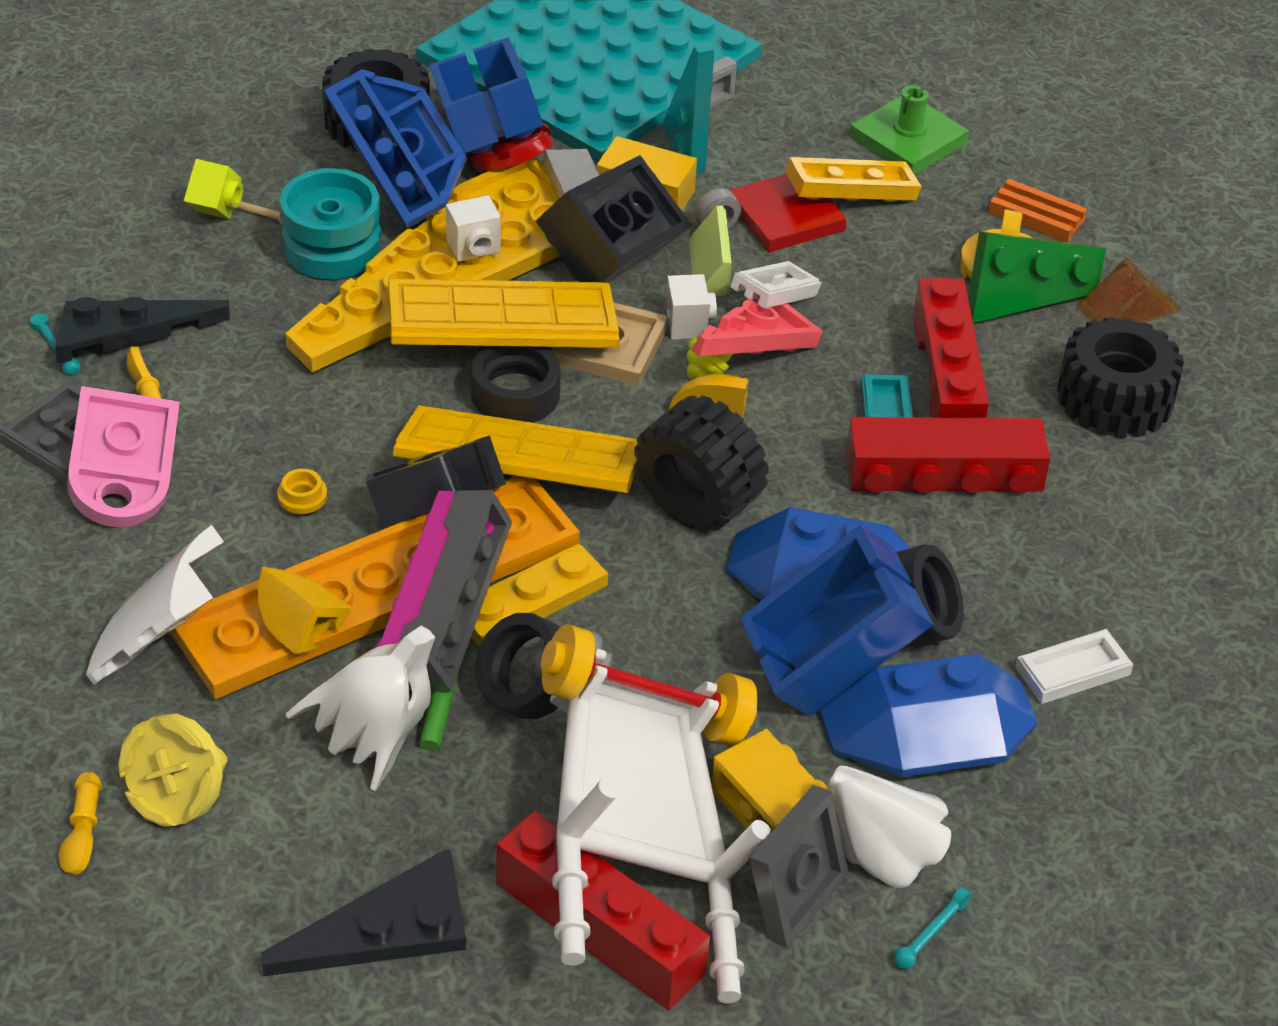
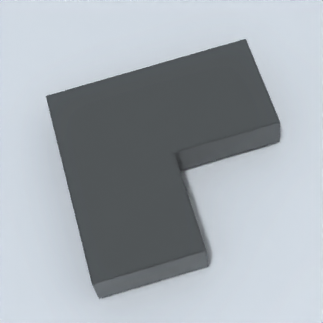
(46, 431)

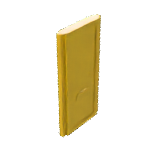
(502, 313)
(526, 447)

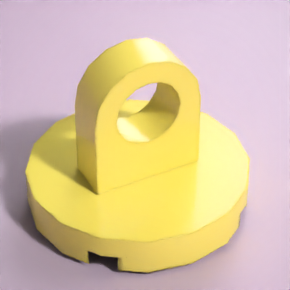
(171, 769)

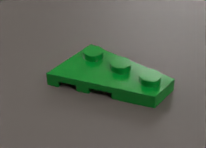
(1029, 273)

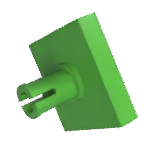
(909, 131)

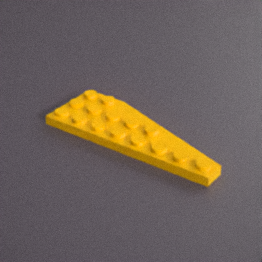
(362, 308)

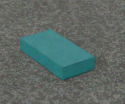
(885, 396)

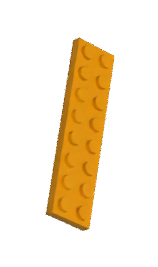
(235, 648)

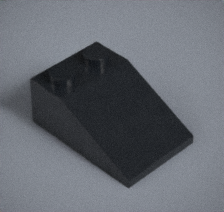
(613, 222)

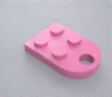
(123, 449)

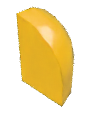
(720, 387)
(297, 608)

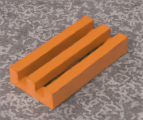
(1040, 210)

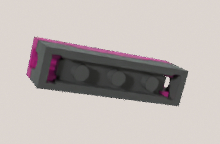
(450, 578)

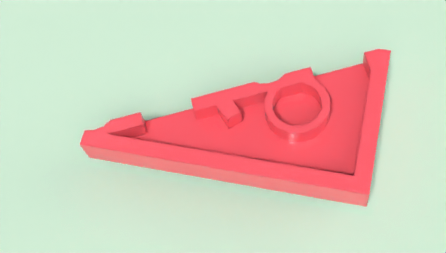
(758, 330)

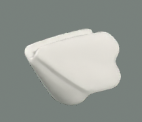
(888, 826)

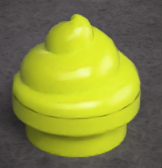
(705, 364)

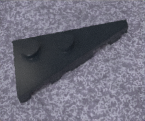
(129, 321)
(397, 920)

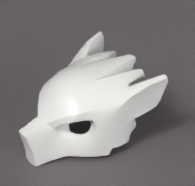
(372, 702)

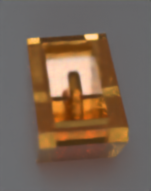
(1129, 294)

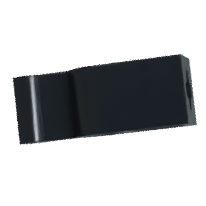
(412, 486)

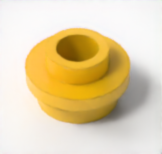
(302, 491)

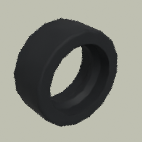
(520, 405)
(938, 589)
(494, 664)

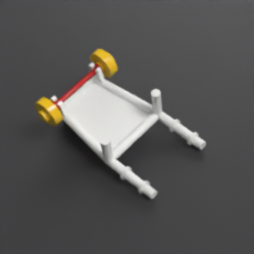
(643, 786)

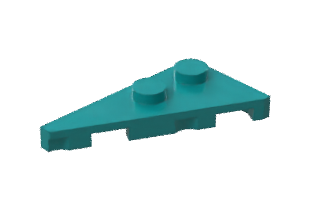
(689, 110)

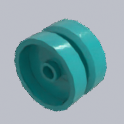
(330, 223)

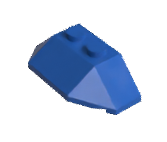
(400, 142)
(787, 542)
(930, 716)

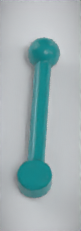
(40, 323)
(906, 956)

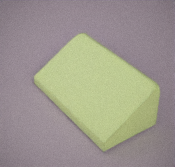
(711, 252)

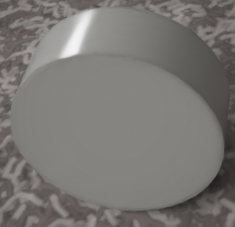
(718, 197)

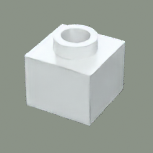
(473, 228)
(689, 305)

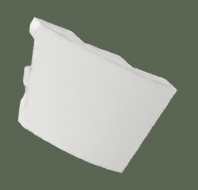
(154, 608)

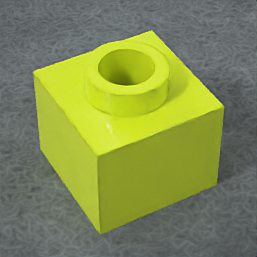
(214, 189)

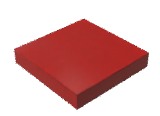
(782, 217)

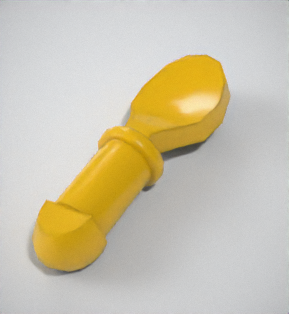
(145, 383)
(78, 845)

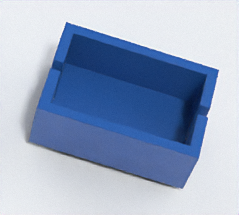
(502, 110)
(835, 621)

